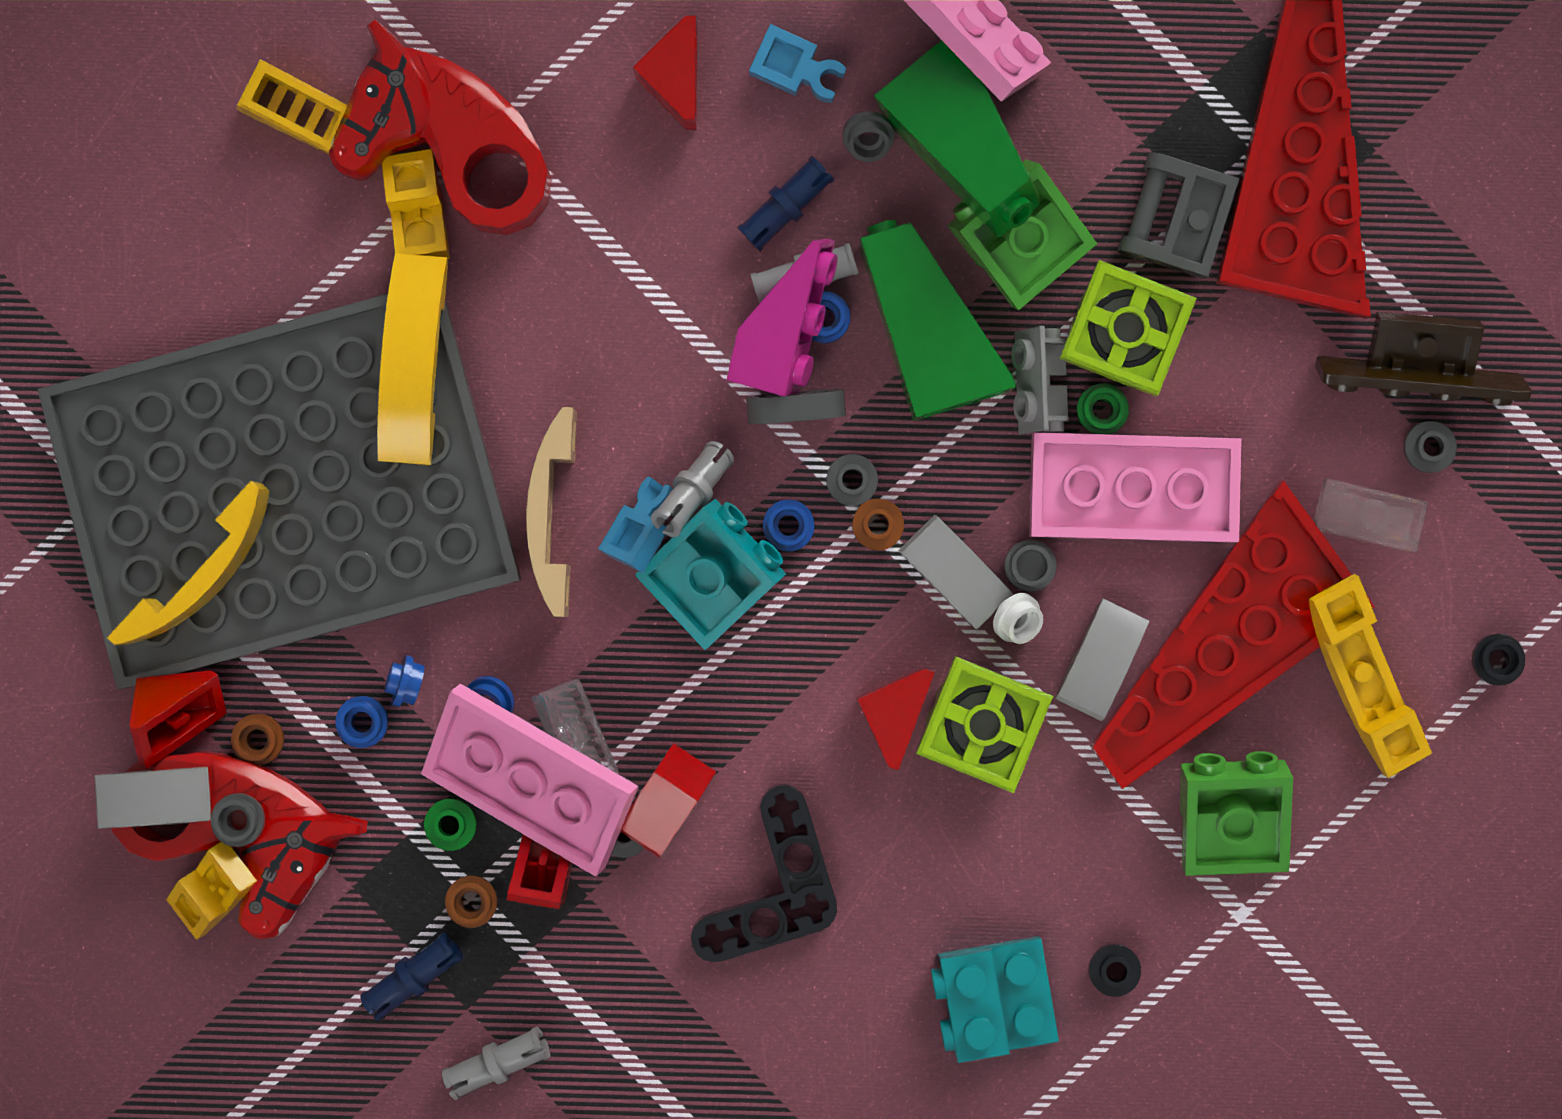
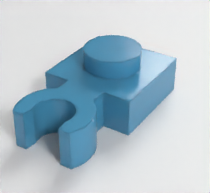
(788, 62)
(633, 535)

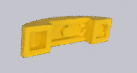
(410, 359)
(242, 520)
(1363, 677)

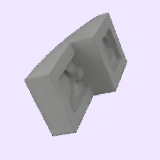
(955, 571)
(1102, 659)
(152, 797)

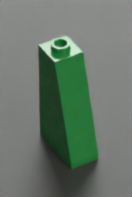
(960, 135)
(930, 331)

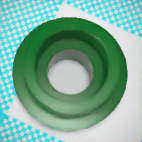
(1116, 401)
(466, 820)

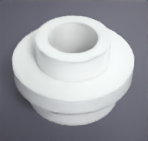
(1018, 619)

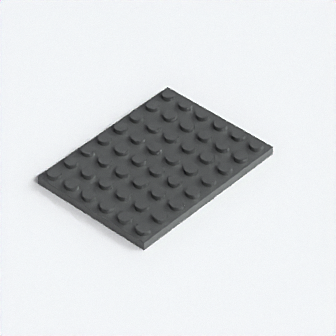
(292, 406)

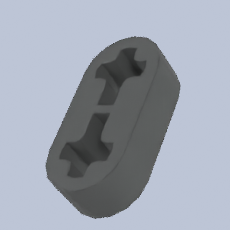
(796, 407)

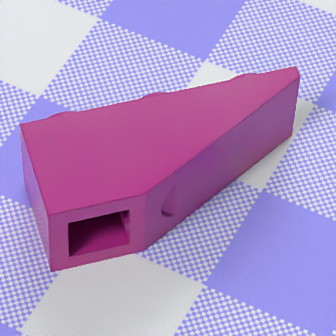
(778, 334)

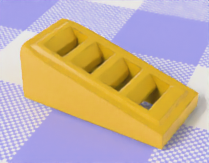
(266, 72)

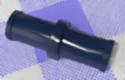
(785, 203)
(411, 977)

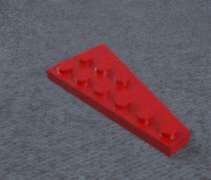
(1299, 184)
(1230, 642)

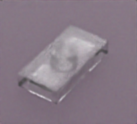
(1370, 515)
(570, 719)

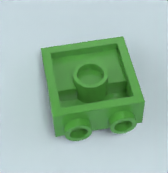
(1031, 254)
(1236, 814)

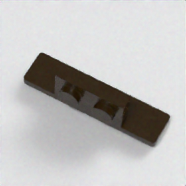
(1424, 357)

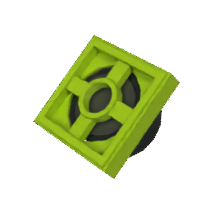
(1127, 328)
(983, 724)

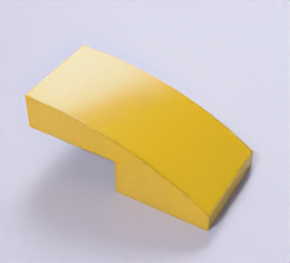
(415, 204)
(211, 890)

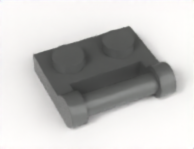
(1195, 219)

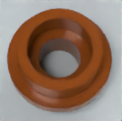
(866, 536)
(241, 739)
(457, 909)

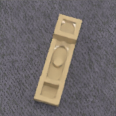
(557, 446)

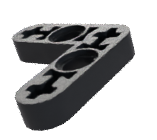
(795, 886)

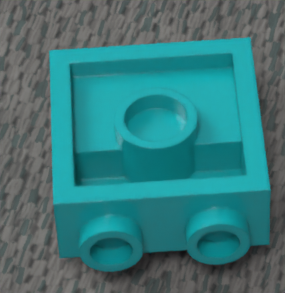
(712, 572)
(995, 999)

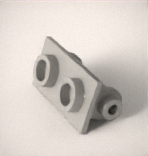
(1038, 403)

